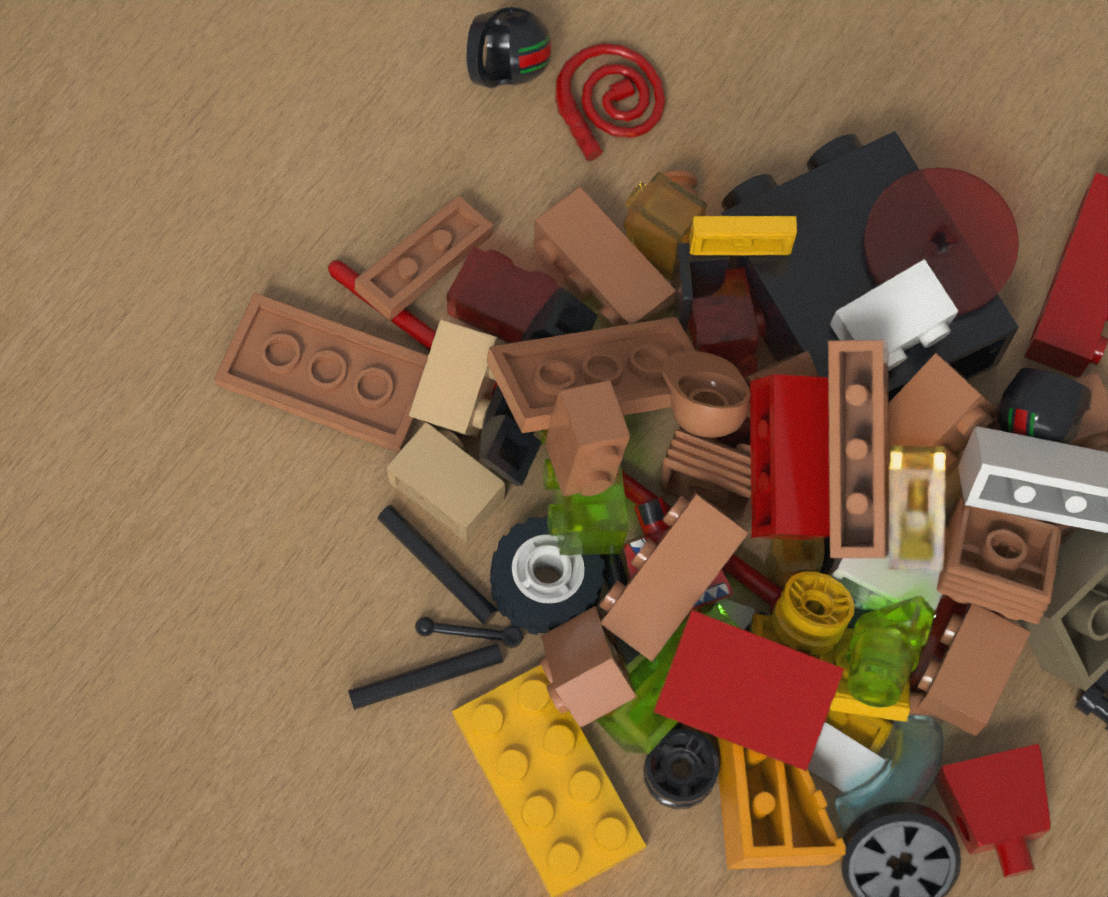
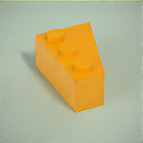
(772, 813)

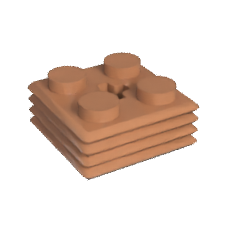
(711, 470)
(1000, 562)

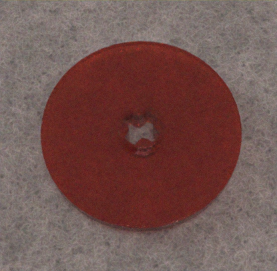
(970, 216)

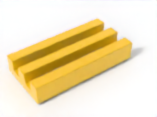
(742, 235)

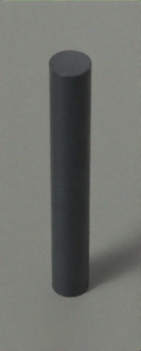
(437, 564)
(425, 676)

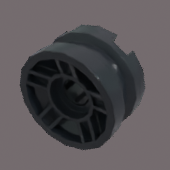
(703, 769)

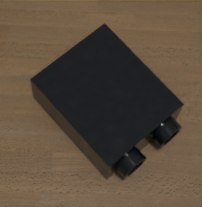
(830, 261)

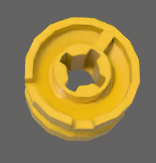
(812, 612)

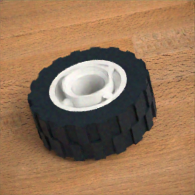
(537, 604)

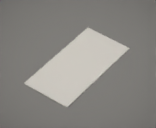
(842, 760)

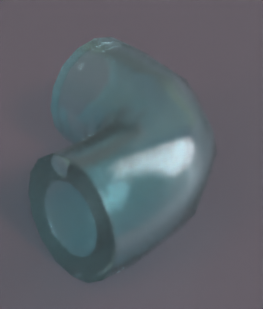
(904, 775)

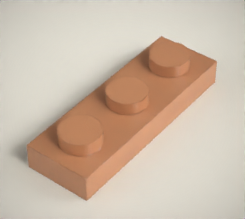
(423, 257)

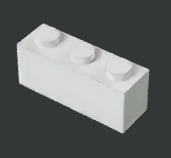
(1035, 478)

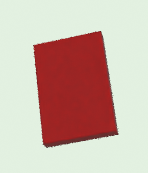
(748, 690)

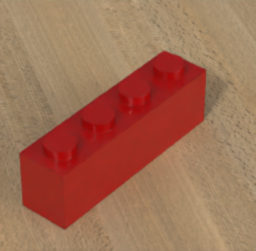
(1077, 299)

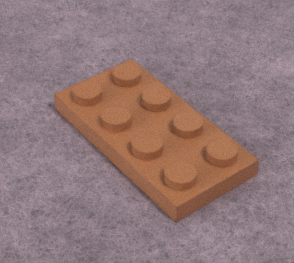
(627, 355)
(323, 372)

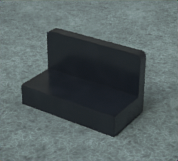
(695, 278)

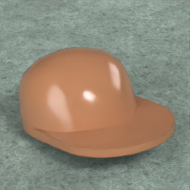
(706, 393)

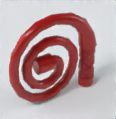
(618, 92)

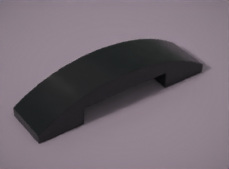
(502, 441)

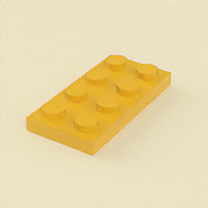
(548, 783)

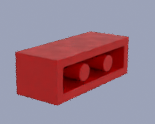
(790, 457)

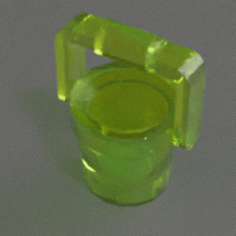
(887, 650)

